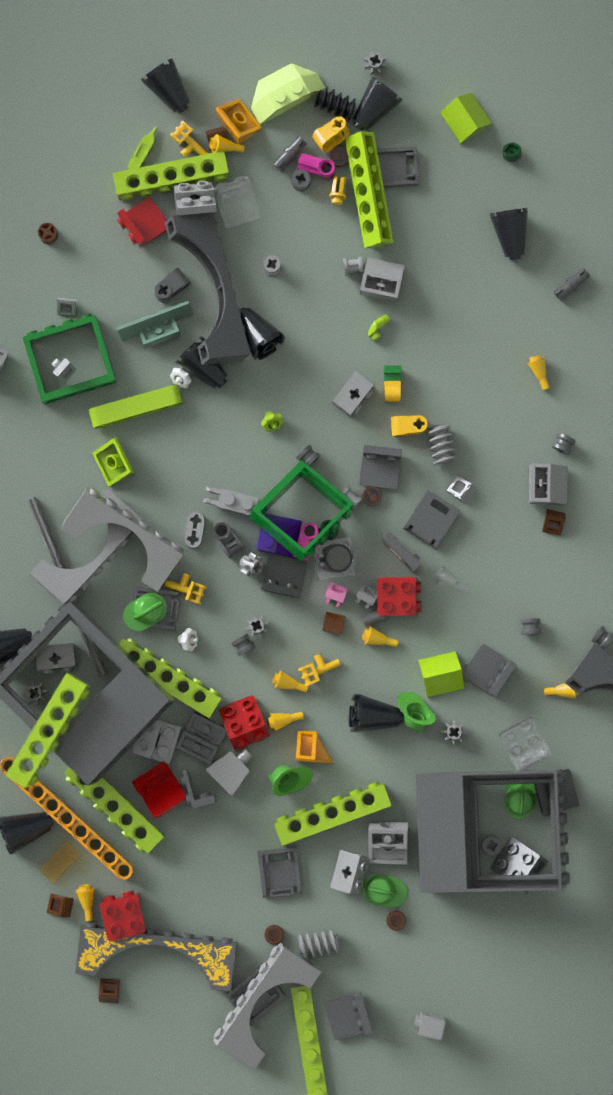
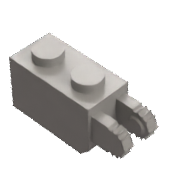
(232, 501)

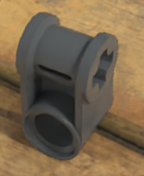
(173, 284)
(228, 540)

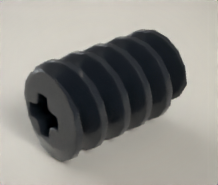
(335, 103)

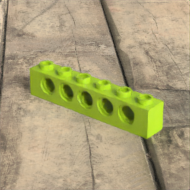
(179, 167)
(369, 190)
(205, 708)
(18, 771)
(380, 802)
(153, 834)

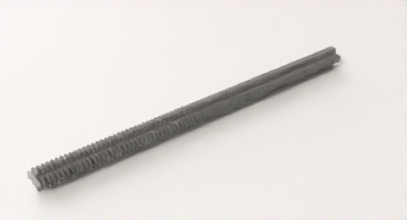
(54, 555)

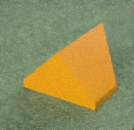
(310, 748)

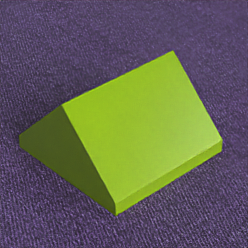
(465, 117)
(113, 462)
(441, 674)

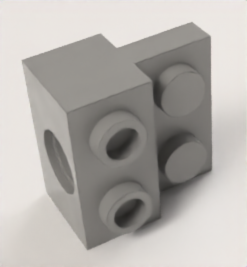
(202, 204)
(165, 749)
(388, 842)

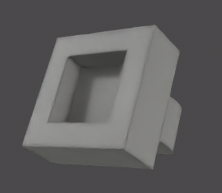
(63, 369)
(366, 594)

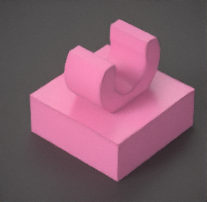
(336, 593)

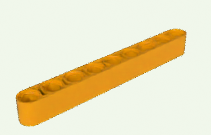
(73, 825)

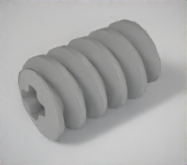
(441, 444)
(318, 944)

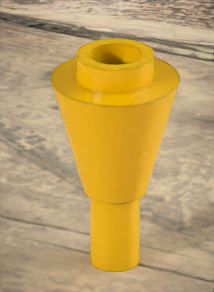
(220, 143)
(538, 367)
(374, 637)
(284, 681)
(561, 690)
(279, 720)
(86, 896)

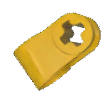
(329, 135)
(404, 425)

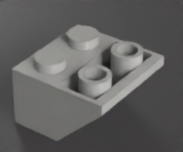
(381, 279)
(548, 484)

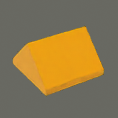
(238, 120)

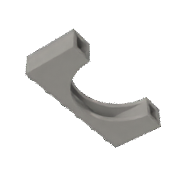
(95, 509)
(66, 583)
(281, 967)

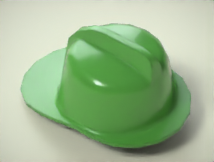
(145, 611)
(416, 712)
(289, 779)
(519, 800)
(384, 890)

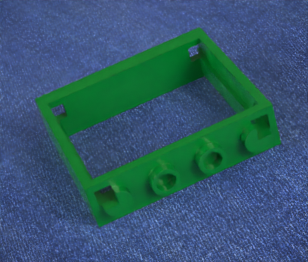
(75, 389)
(319, 483)

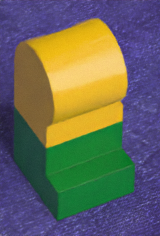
(392, 383)

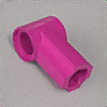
(314, 166)
(304, 540)

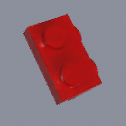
(143, 222)
(398, 596)
(244, 722)
(159, 789)
(122, 916)

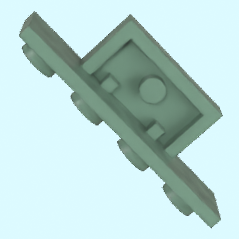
(157, 326)

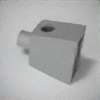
(230, 770)

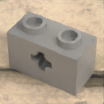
(343, 399)
(67, 661)
(348, 863)
(430, 1025)

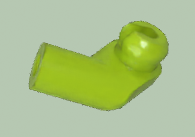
(376, 325)

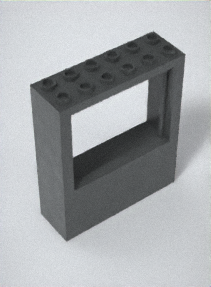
(112, 719)
(451, 832)

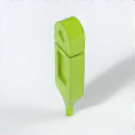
(142, 150)

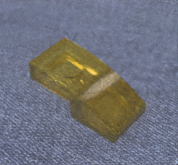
(59, 862)

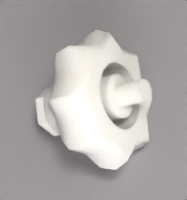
(180, 377)
(188, 639)

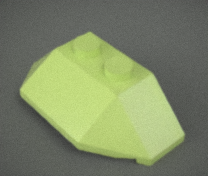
(284, 91)

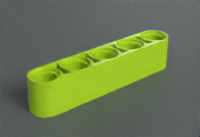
(135, 406)

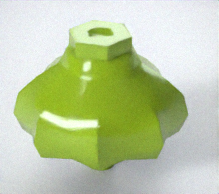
(272, 421)

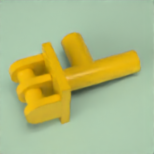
(192, 144)
(190, 591)
(314, 672)

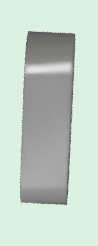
(199, 531)

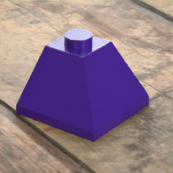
(269, 545)

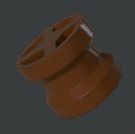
(45, 230)

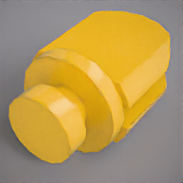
(338, 197)

